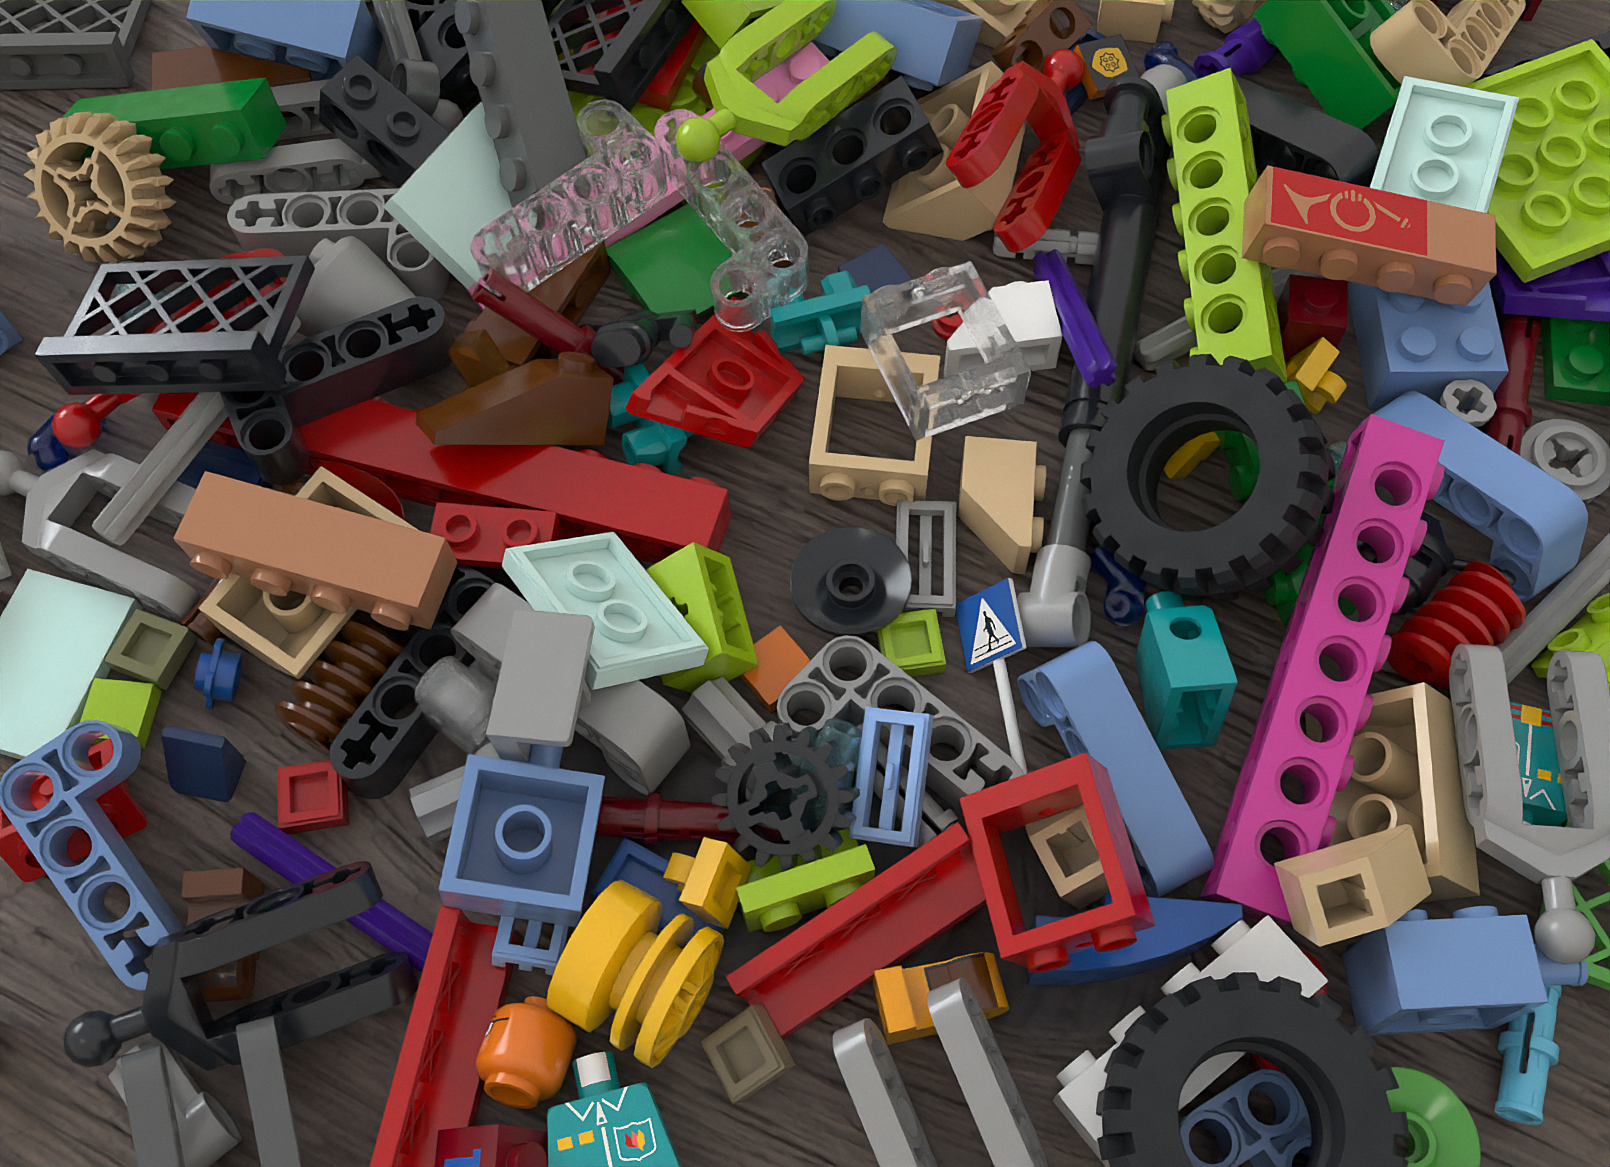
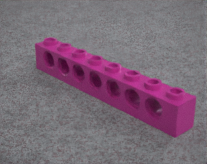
(1409, 469)

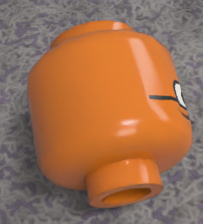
(525, 1053)

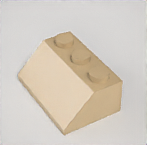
(931, 197)
(291, 628)
(1410, 776)

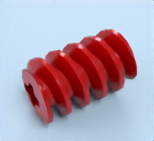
(1471, 609)

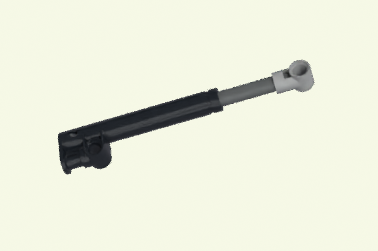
(1128, 179)

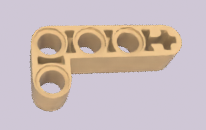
(1444, 48)

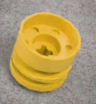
(627, 968)

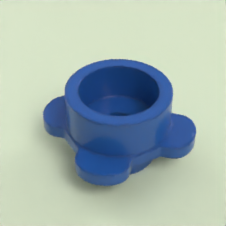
(218, 674)

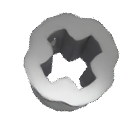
(1458, 393)

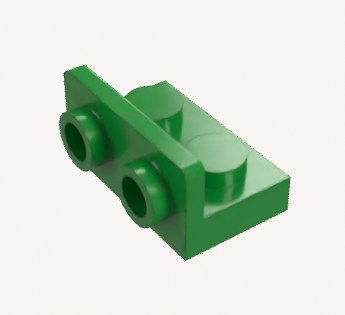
(1576, 360)

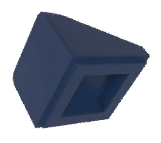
(201, 763)

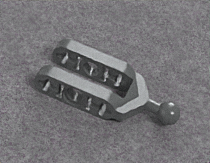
(153, 1109)

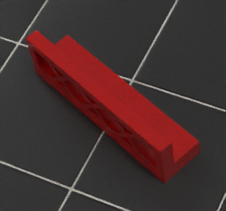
(864, 933)
(436, 1068)

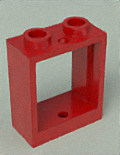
(1036, 797)

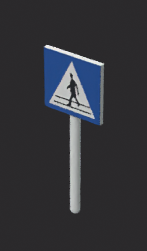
(990, 633)

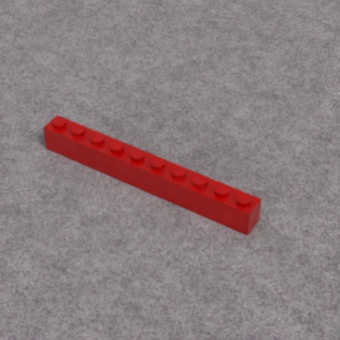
(588, 491)

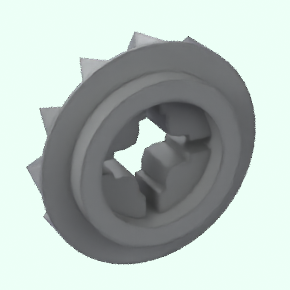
(1570, 442)

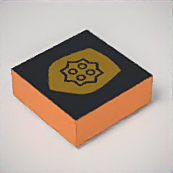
(1103, 63)

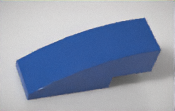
(1179, 931)

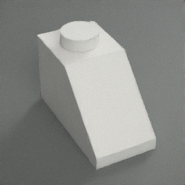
(1031, 319)

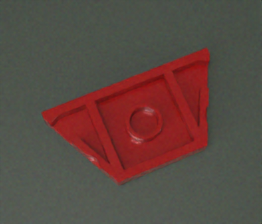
(720, 385)

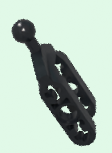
(178, 1012)

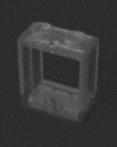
(961, 396)

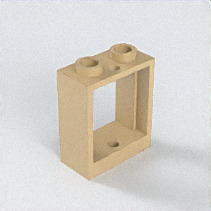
(855, 374)

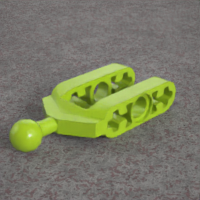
(807, 107)

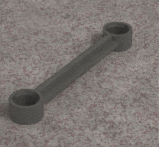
(410, 74)

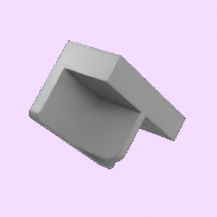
(540, 682)

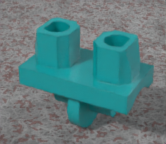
(821, 320)
(652, 441)

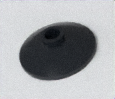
(850, 559)

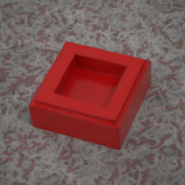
(311, 798)

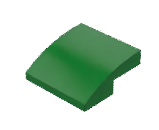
(670, 263)

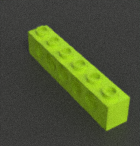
(1214, 177)

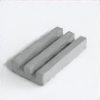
(927, 509)

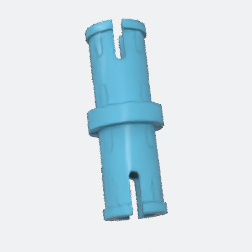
(1523, 1094)

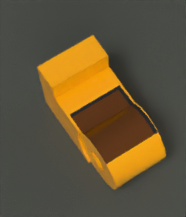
(903, 993)

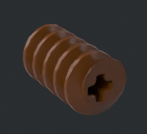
(338, 685)

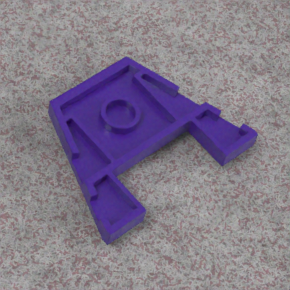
(1569, 293)

